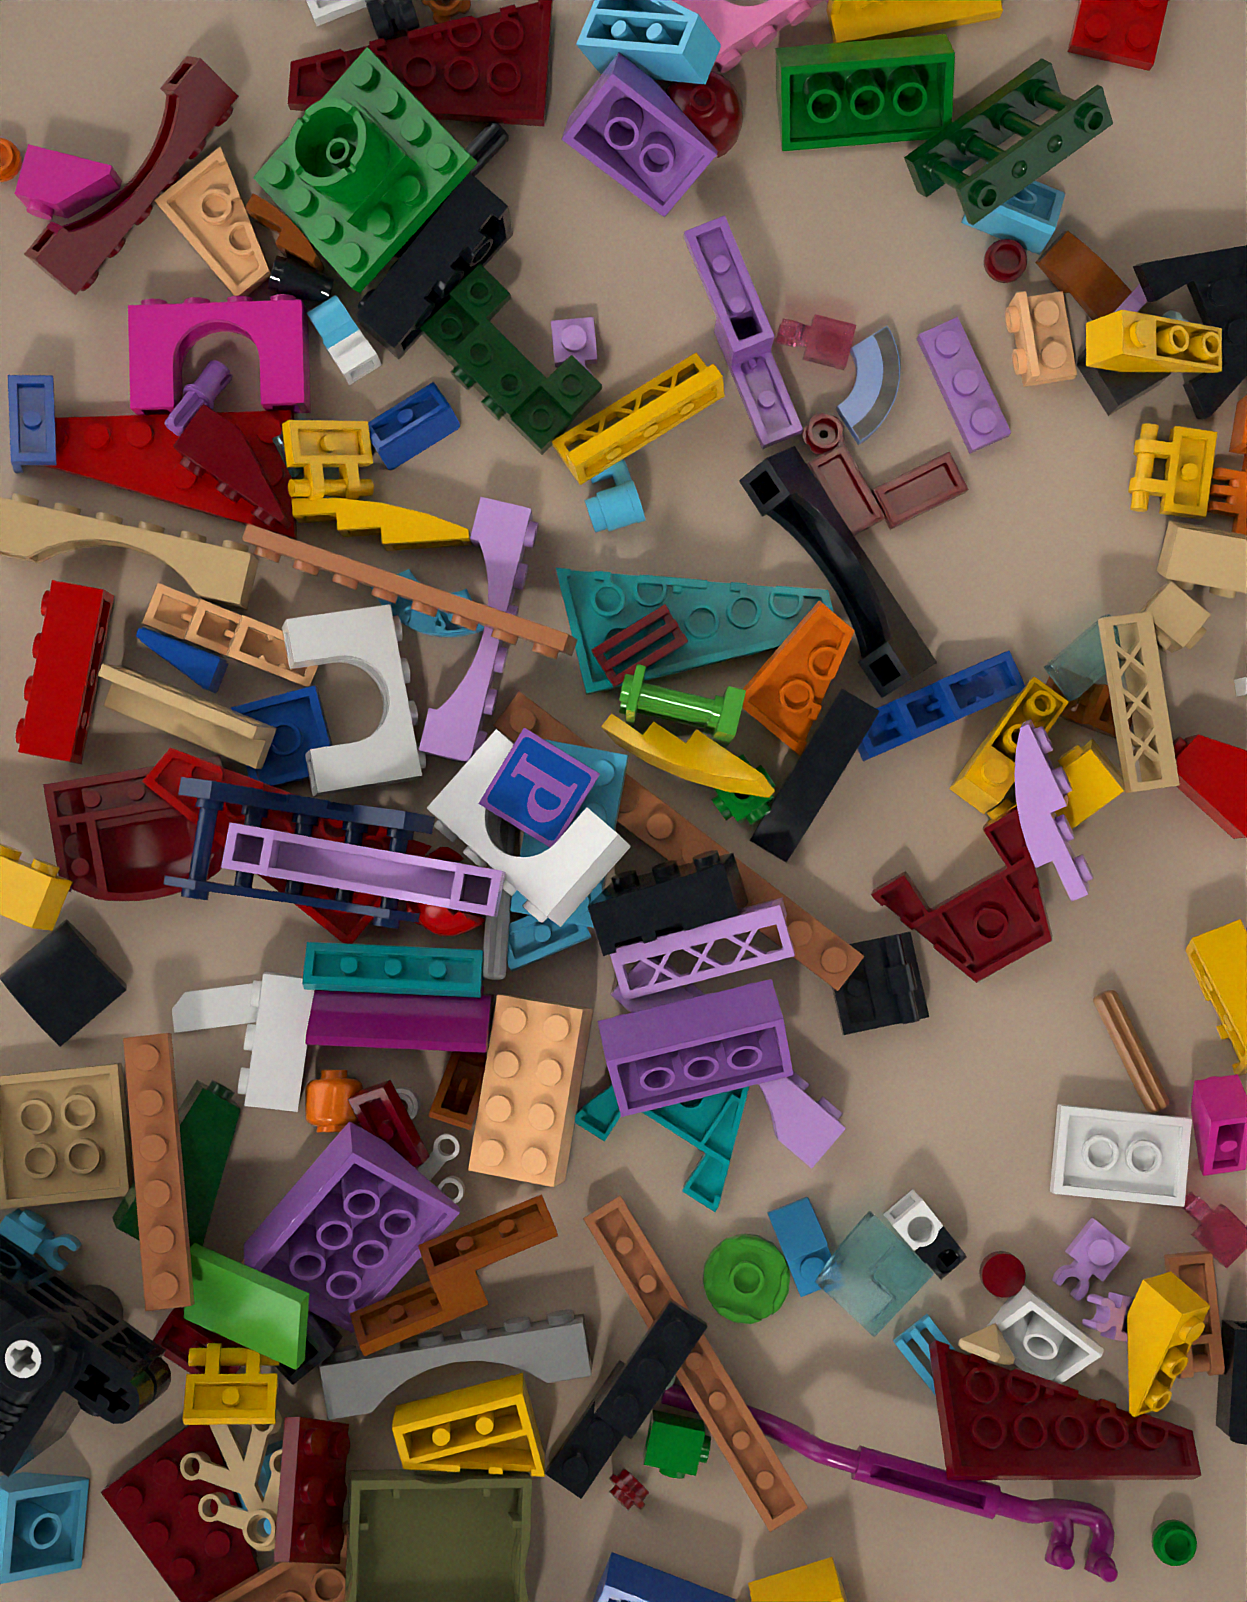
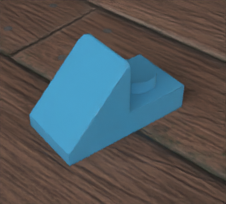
(801, 1243)

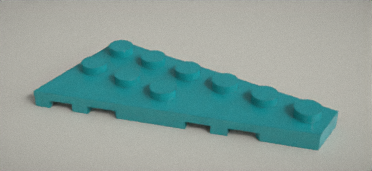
(715, 617)

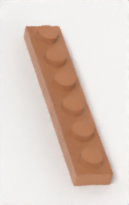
(158, 1172)

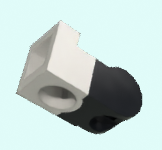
(925, 1234)

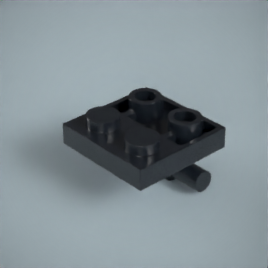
(882, 987)

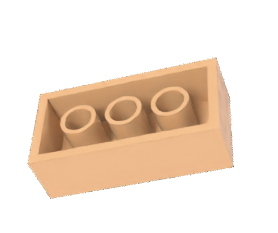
(530, 1089)

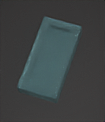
(1080, 662)

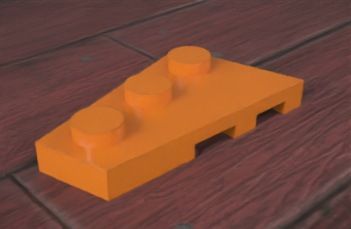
(794, 680)

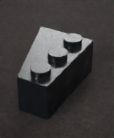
(667, 899)

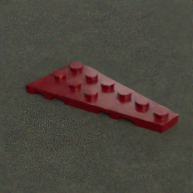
(1035, 1429)

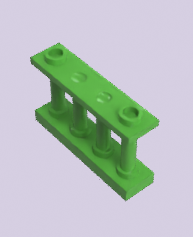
(716, 716)

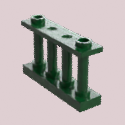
(994, 121)

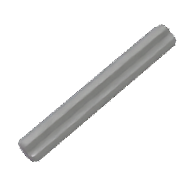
(497, 928)

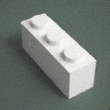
(276, 1042)

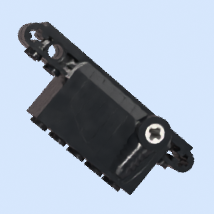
(64, 1355)

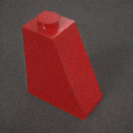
(1215, 780)

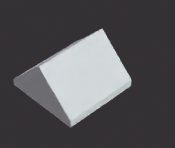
(1044, 1338)

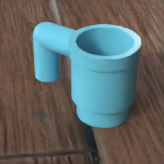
(616, 505)

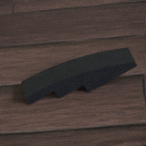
(814, 775)

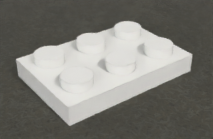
(1120, 1155)

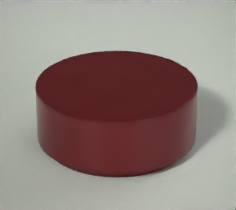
(1002, 1274)

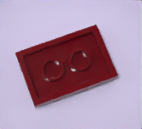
(312, 1491)

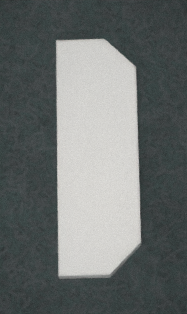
(214, 1008)

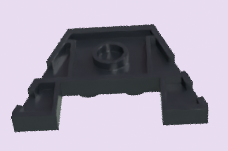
(1220, 296)

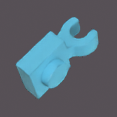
(29, 1232)

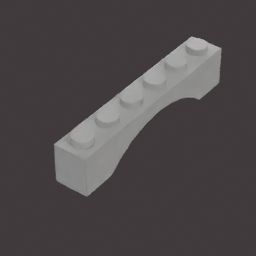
(545, 1348)

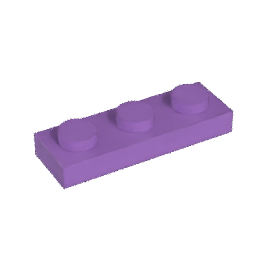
(963, 385)

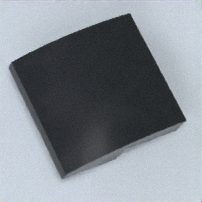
(63, 983)

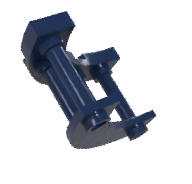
(306, 814)

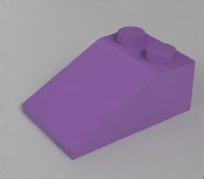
(638, 136)

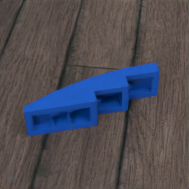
(942, 704)

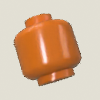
(328, 1101)

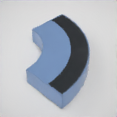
(874, 387)

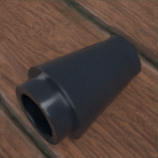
(299, 280)

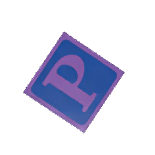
(539, 788)

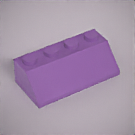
(696, 1047)

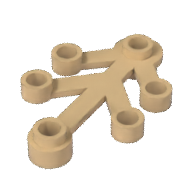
(242, 1478)

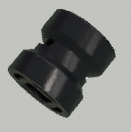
(392, 16)

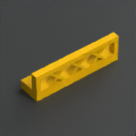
(901, 18)
(642, 423)

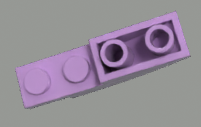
(1039, 794)

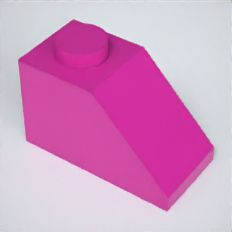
(62, 183)
(1220, 1124)

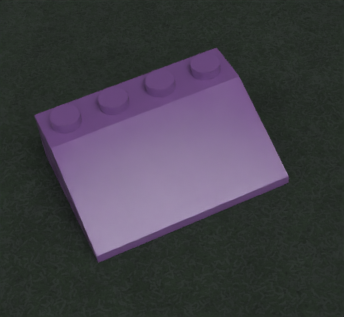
(350, 1226)

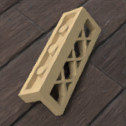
(1145, 702)
(187, 716)

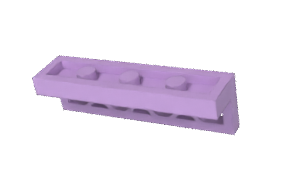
(749, 919)

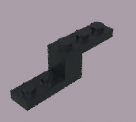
(626, 1398)

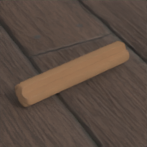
(1131, 1051)

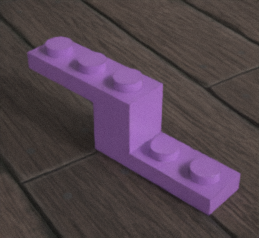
(743, 331)

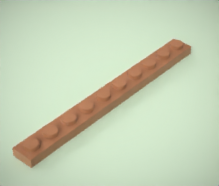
(680, 841)

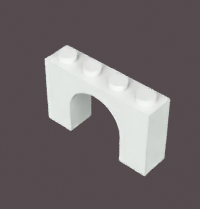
(368, 641)
(552, 880)

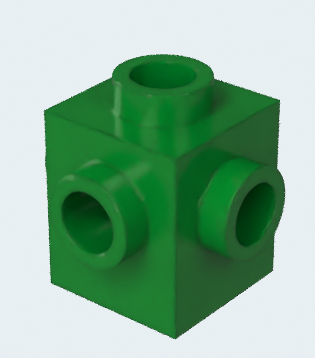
(747, 809)

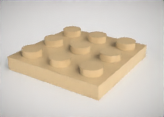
(63, 1136)

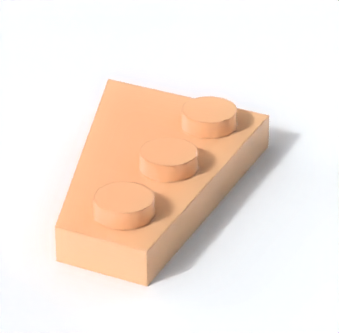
(216, 224)

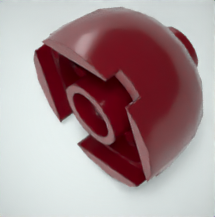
(712, 108)

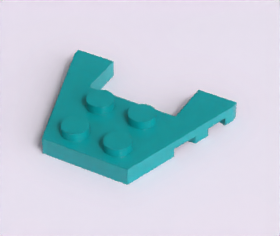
(704, 1122)

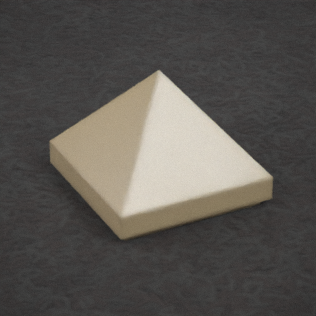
(988, 1344)

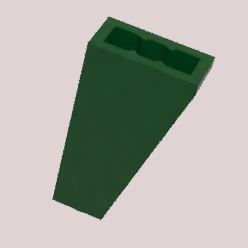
(206, 1134)

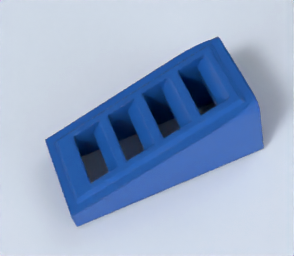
(198, 665)

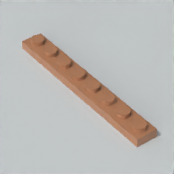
(424, 597)
(701, 1372)

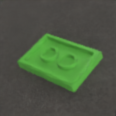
(248, 1307)

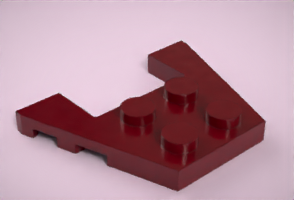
(988, 921)

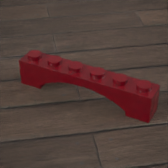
(193, 106)

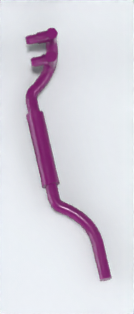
(932, 1485)

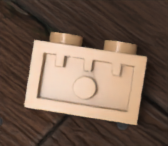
(1041, 338)

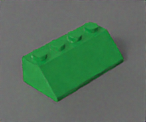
(864, 91)

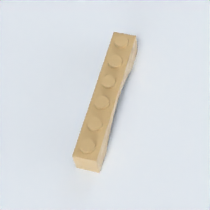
(39, 533)

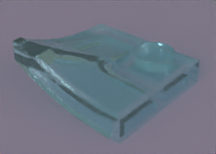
(873, 1274)

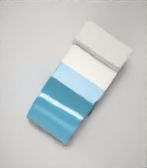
(344, 340)

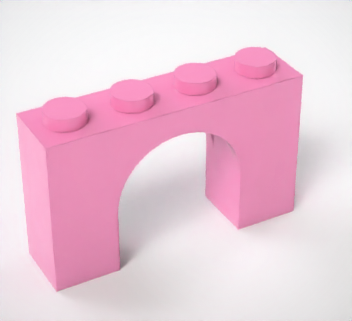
(746, 27)

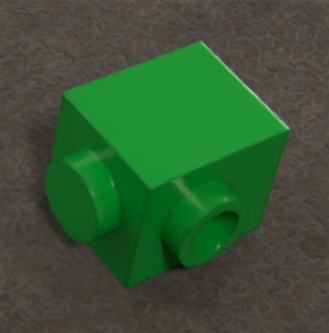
(676, 1444)

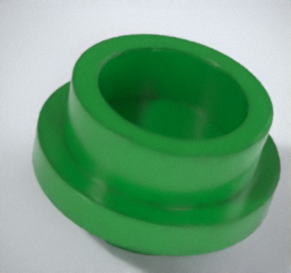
(1174, 1542)

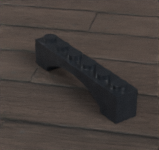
(886, 638)

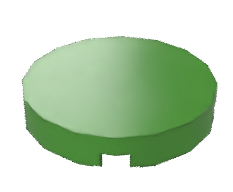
(746, 1278)

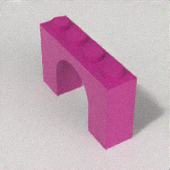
(166, 332)

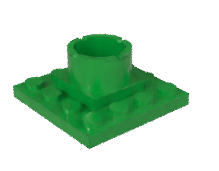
(364, 170)

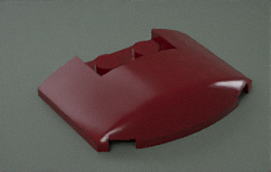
(121, 836)

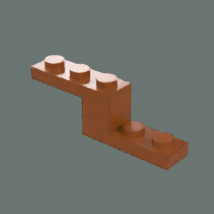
(453, 1277)

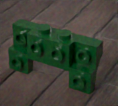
(492, 365)

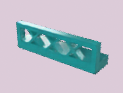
(393, 969)

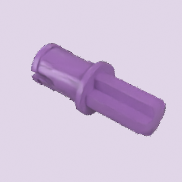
(200, 392)

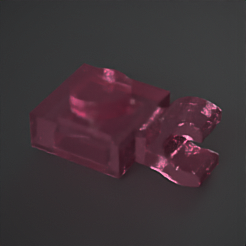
(825, 341)
(1217, 1230)

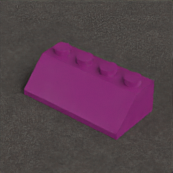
(400, 1021)

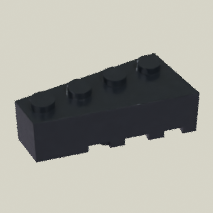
(452, 244)

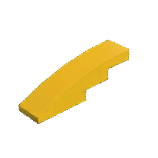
(397, 525)
(696, 760)

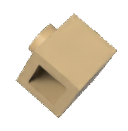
(1176, 618)

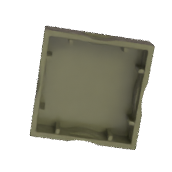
(437, 1536)

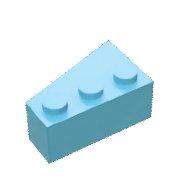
(653, 35)

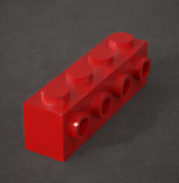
(64, 672)

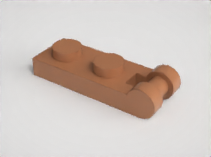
(1197, 1272)

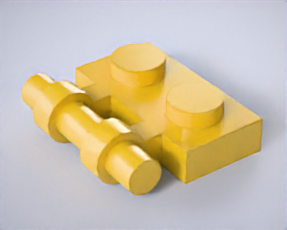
(328, 444)
(1186, 474)
(229, 1397)

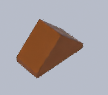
(460, 1090)

